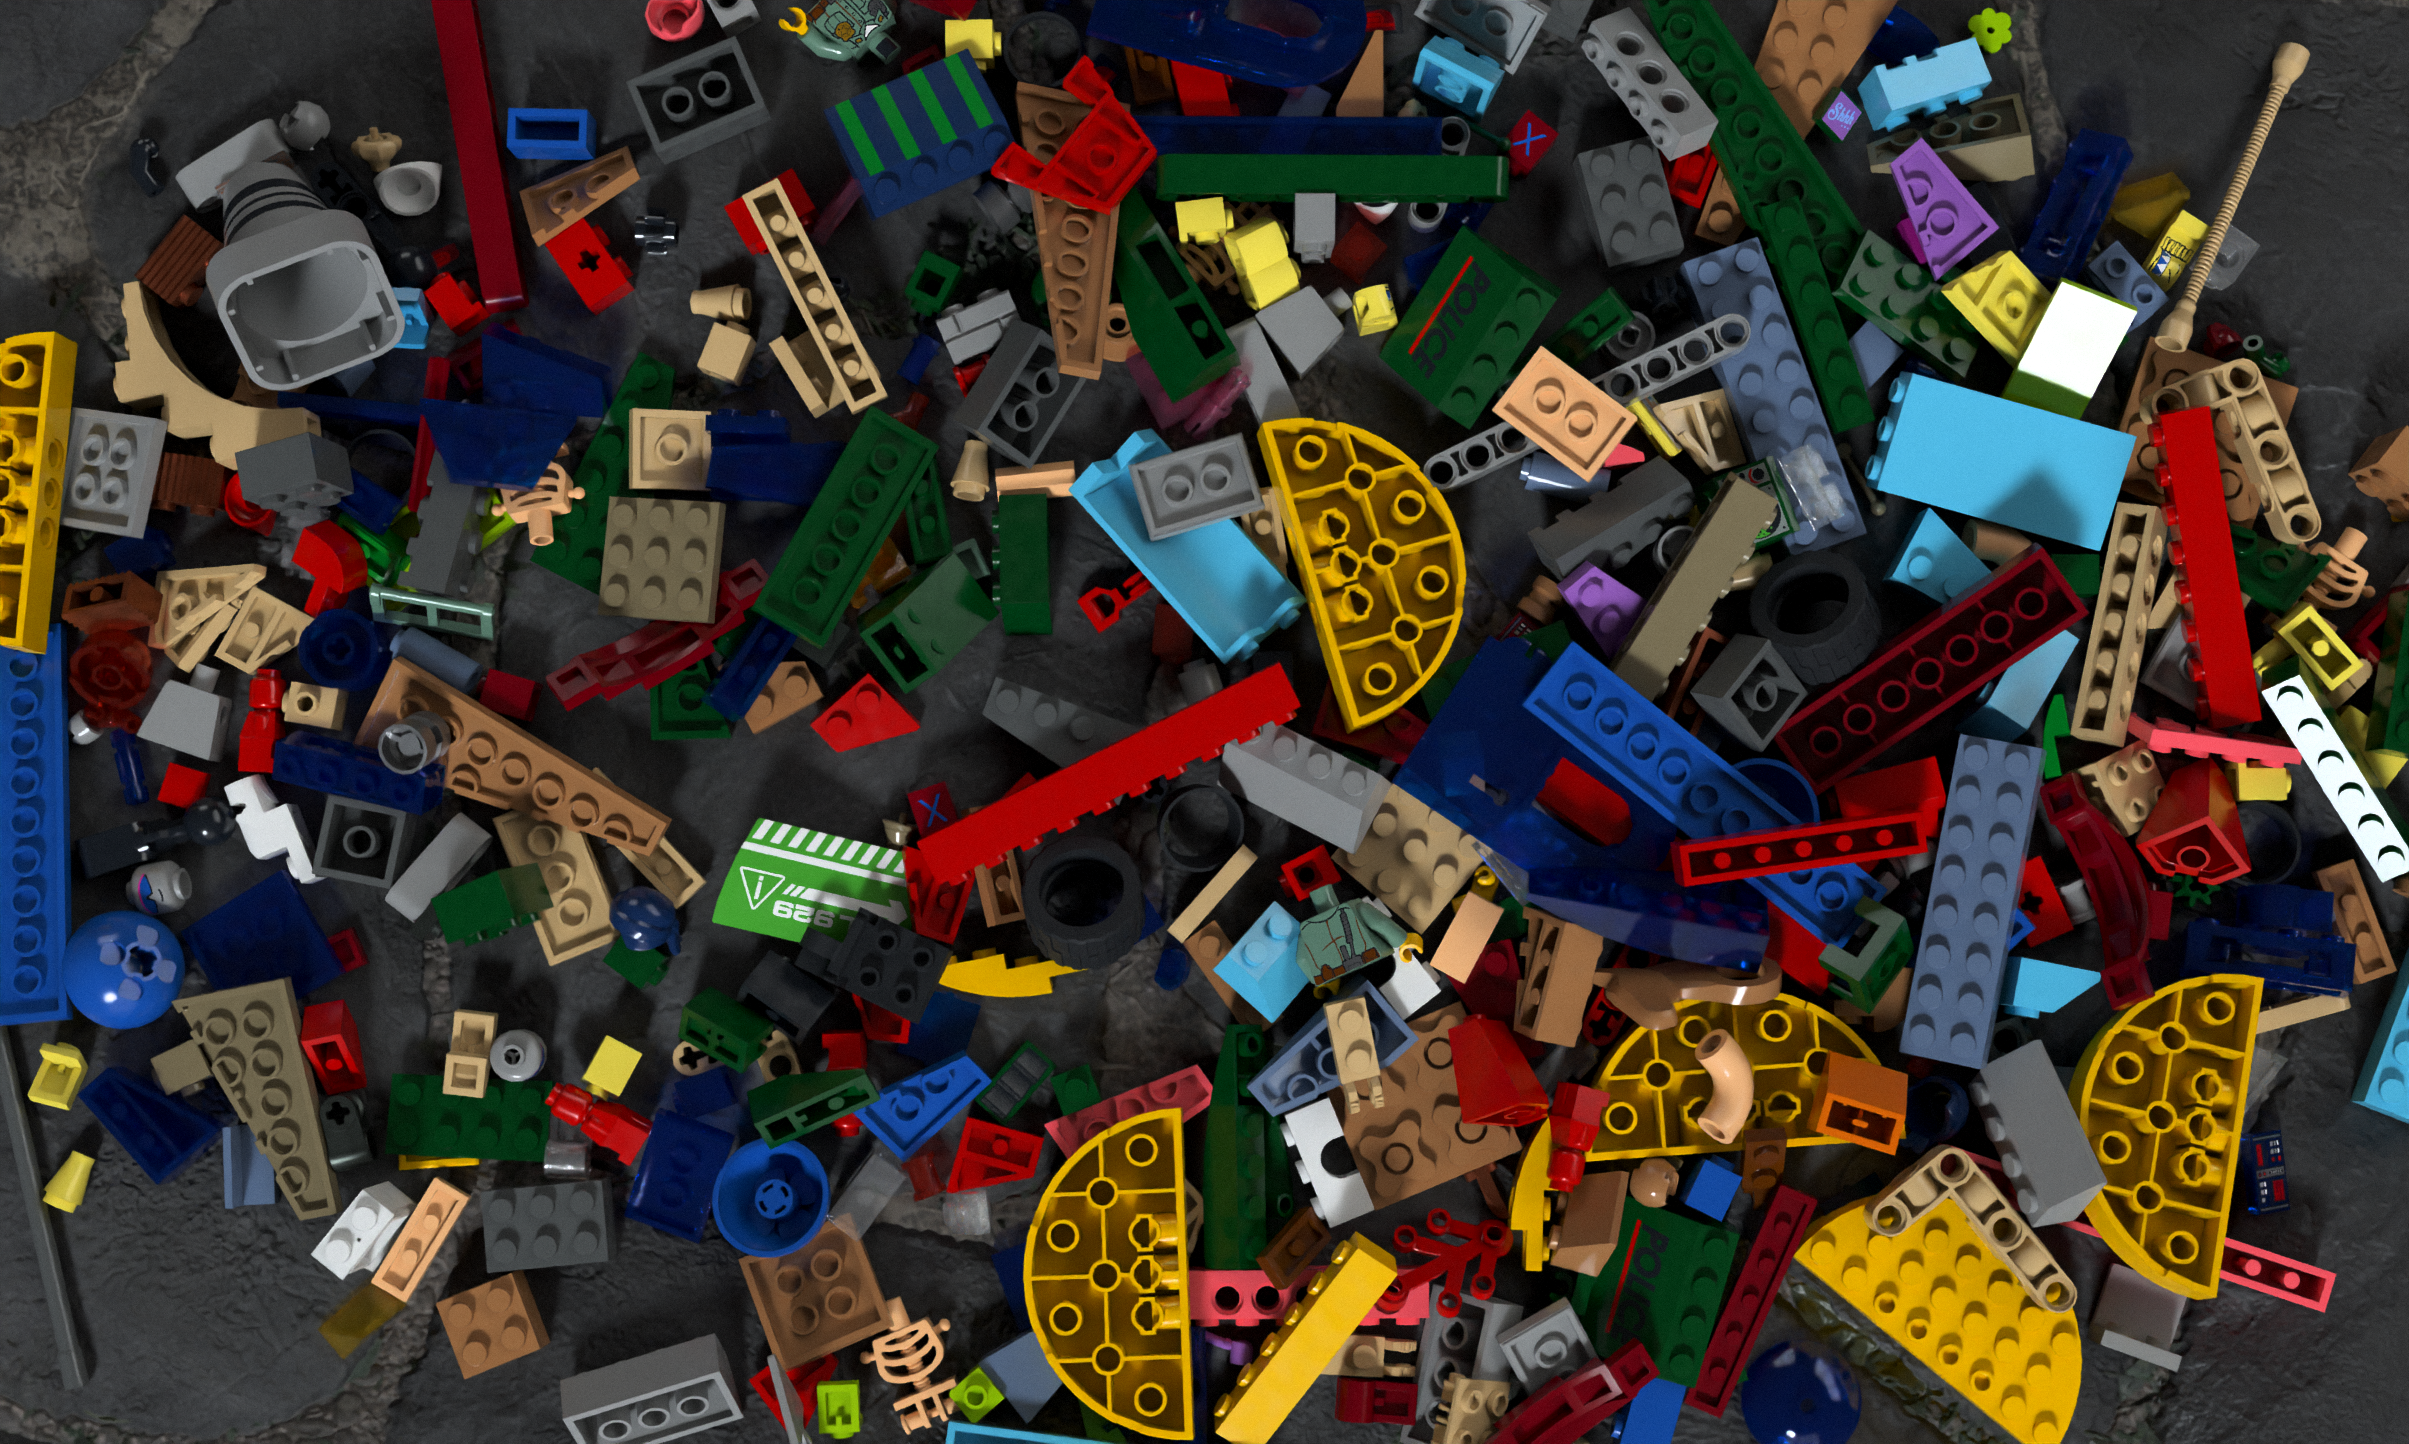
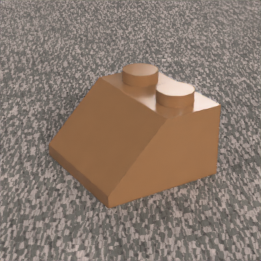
(1588, 1222)

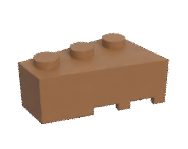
(1556, 978)

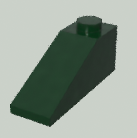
(807, 1102)

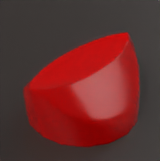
(245, 512)

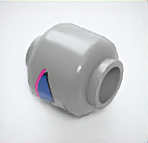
(159, 888)
(531, 1052)

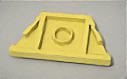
(2000, 302)

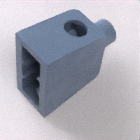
(1022, 1373)

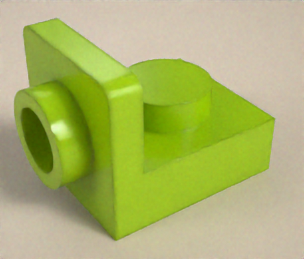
(976, 1394)
(839, 1408)

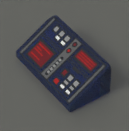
(2264, 1172)

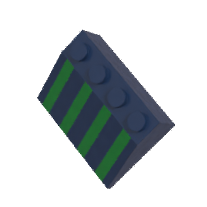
(920, 133)

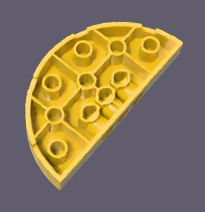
(34, 433)
(1371, 557)
(1664, 1089)
(2165, 1120)
(1114, 1276)
(1955, 1312)

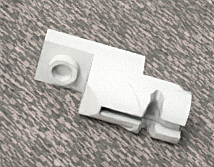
(273, 829)

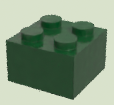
(493, 905)

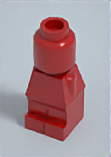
(263, 724)
(846, 1052)
(604, 1122)
(1573, 1128)

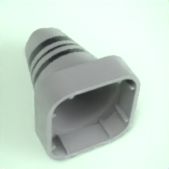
(298, 282)

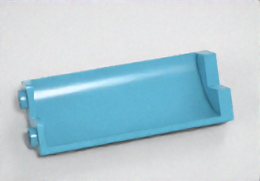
(1207, 574)

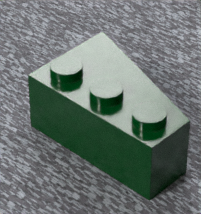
(1023, 564)

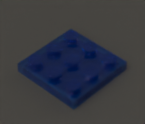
(264, 938)

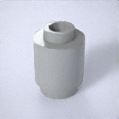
(1199, 680)

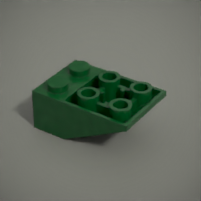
(926, 621)

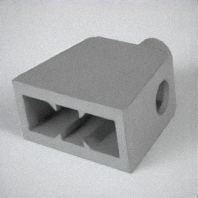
(1304, 326)
(190, 716)

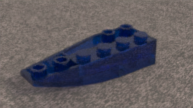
(1647, 910)

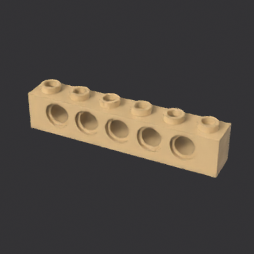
(815, 296)
(2120, 625)

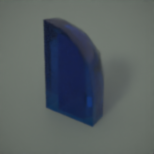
(1902, 37)

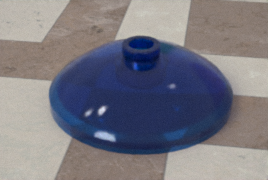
(1787, 1376)

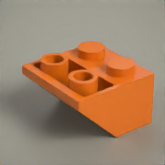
(1860, 1103)

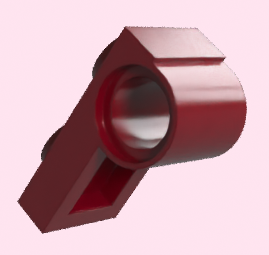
(1376, 1401)

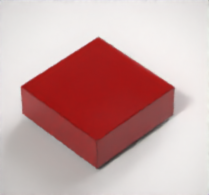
(183, 785)

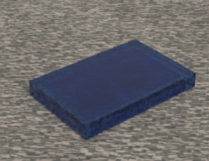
(678, 1175)

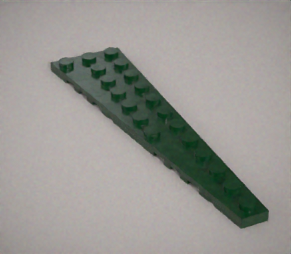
(1756, 141)

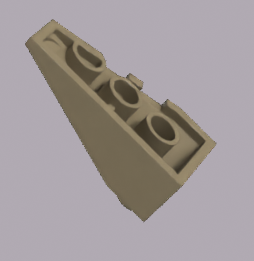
(1981, 145)

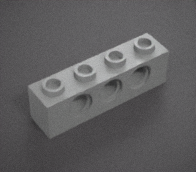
(1649, 84)

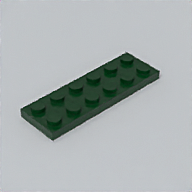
(845, 527)

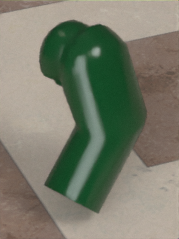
(2269, 367)

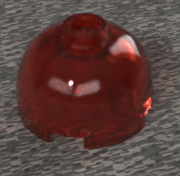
(112, 668)

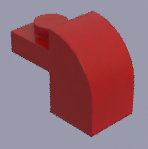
(335, 562)

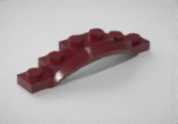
(659, 647)
(2114, 884)
(1571, 1407)

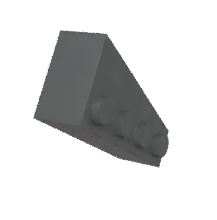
(1615, 522)
(447, 537)
(1052, 725)

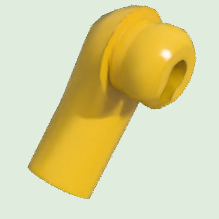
(1484, 884)

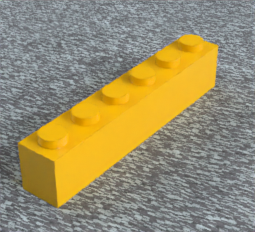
(1305, 1342)

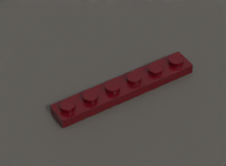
(1751, 1298)

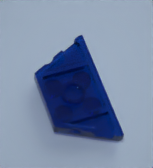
(494, 443)

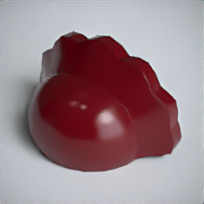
(2221, 341)

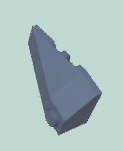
(1307, 1060)

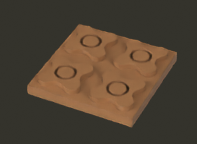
(2162, 368)
(1420, 1129)

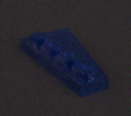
(774, 472)

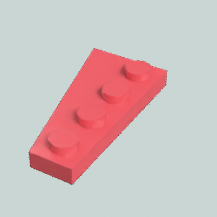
(2168, 734)
(1182, 1089)

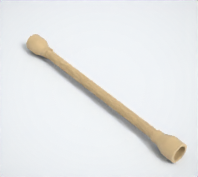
(2178, 325)

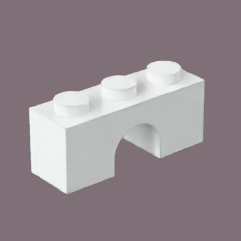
(1409, 983)
(1338, 1196)

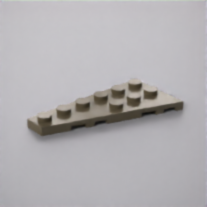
(268, 1078)

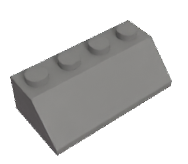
(1304, 784)
(2037, 1135)
(1459, 1346)
(653, 1396)

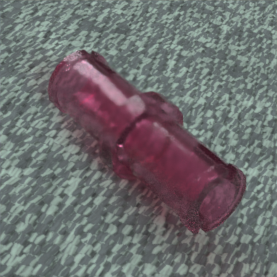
(1217, 403)

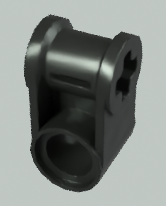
(348, 1137)

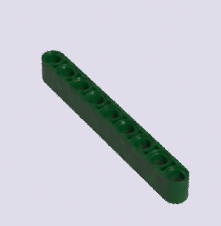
(1348, 176)

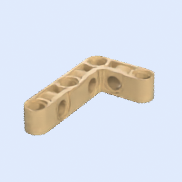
(2253, 423)
(1924, 1187)

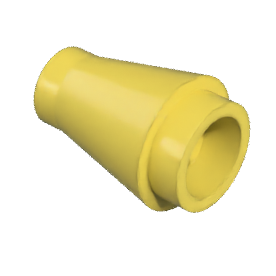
(69, 1183)

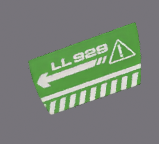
(809, 879)

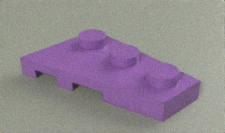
(1940, 208)
(1602, 606)

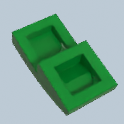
(2055, 727)

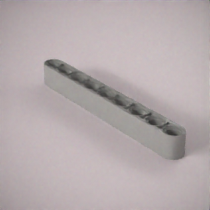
(1635, 370)

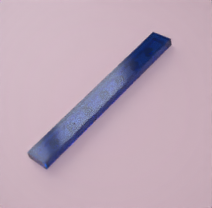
(1293, 135)

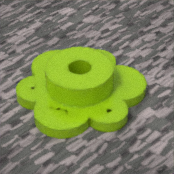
(1997, 23)

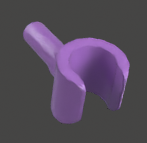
(1240, 1350)

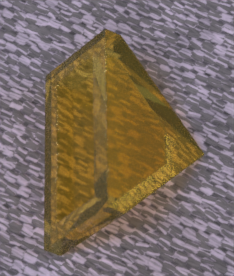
(2149, 204)
(360, 1319)

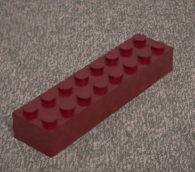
(1929, 667)

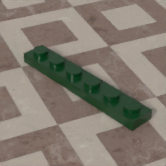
(1816, 314)

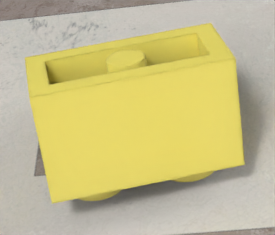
(2307, 634)

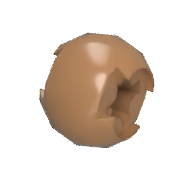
(1654, 1182)

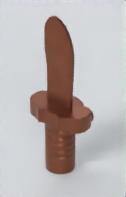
(1489, 1188)

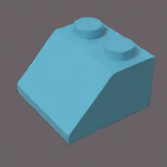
(1264, 963)
(2041, 986)

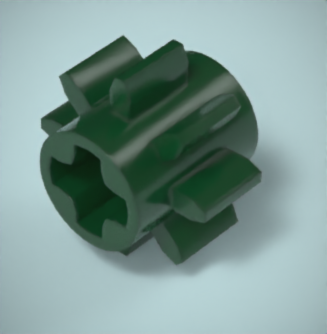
(2181, 888)

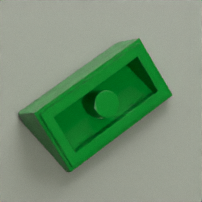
(383, 553)

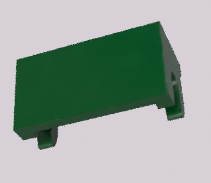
(724, 1029)

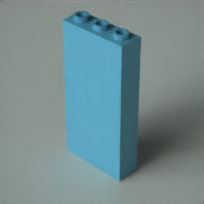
(1999, 460)

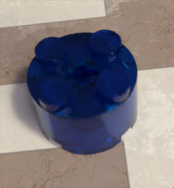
(335, 630)

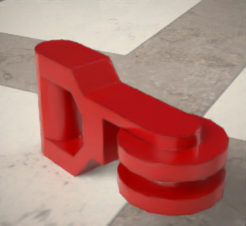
(1140, 586)

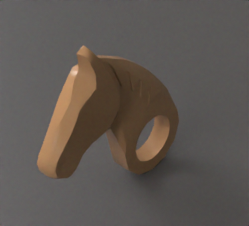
(1650, 992)

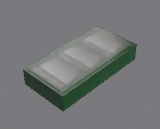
(1016, 1082)

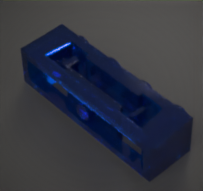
(2104, 162)
(355, 773)
(2336, 965)

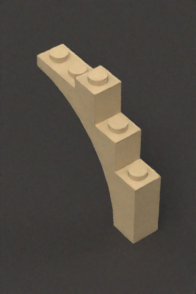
(160, 378)

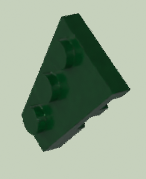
(2273, 571)
(680, 713)

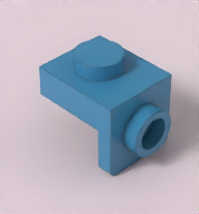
(417, 317)

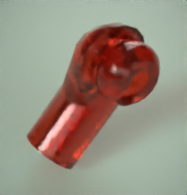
(913, 411)
(109, 716)

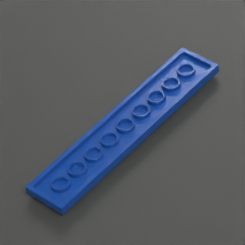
(1689, 784)
(34, 833)

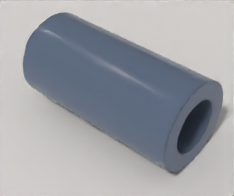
(1551, 477)
(437, 659)

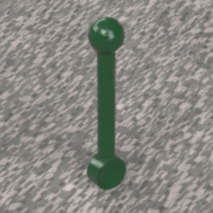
(1502, 144)

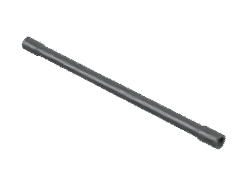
(69, 1352)

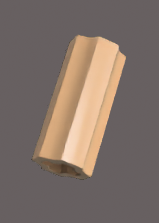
(1045, 478)

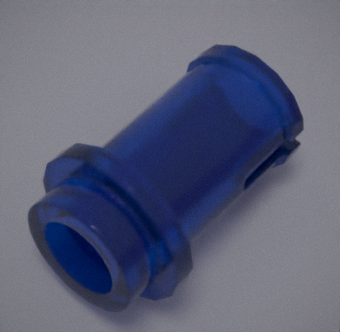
(919, 358)

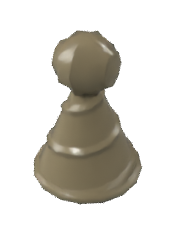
(899, 832)

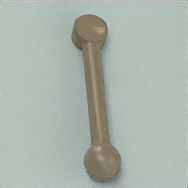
(1877, 506)

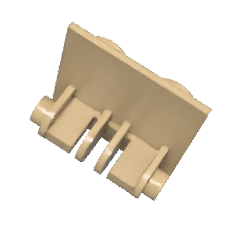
(1473, 1409)

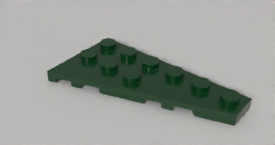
(604, 473)

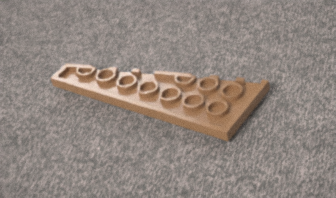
(1800, 60)
(1072, 240)
(511, 767)

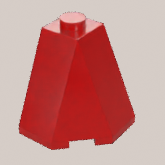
(1894, 788)
(2196, 827)
(1494, 1075)

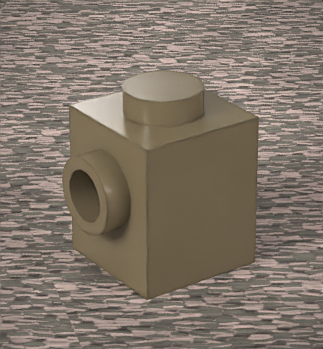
(182, 1069)

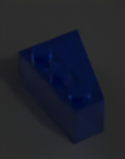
(541, 378)
(153, 1127)

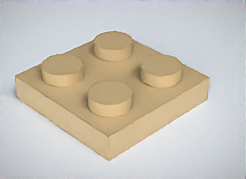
(668, 449)

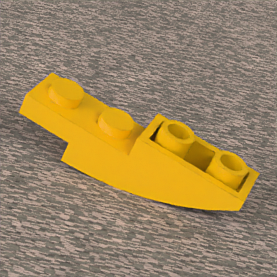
(990, 975)
(1527, 1201)

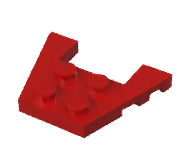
(1096, 161)

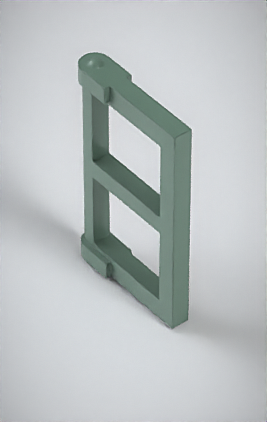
(379, 594)

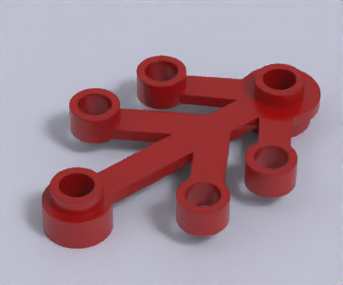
(1449, 1259)

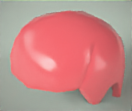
(675, 19)

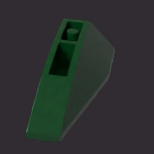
(1166, 306)
(1244, 1160)

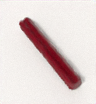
(435, 388)

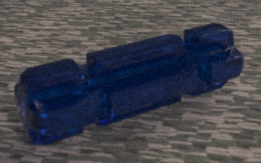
(129, 767)

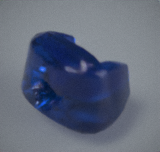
(1172, 969)

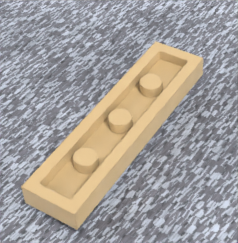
(666, 869)

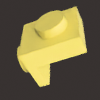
(58, 1075)

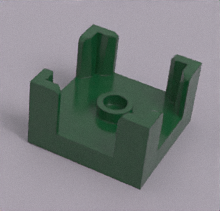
(1886, 952)

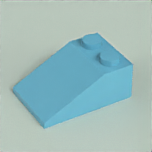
(1457, 77)

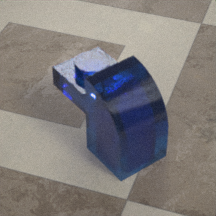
(2285, 908)

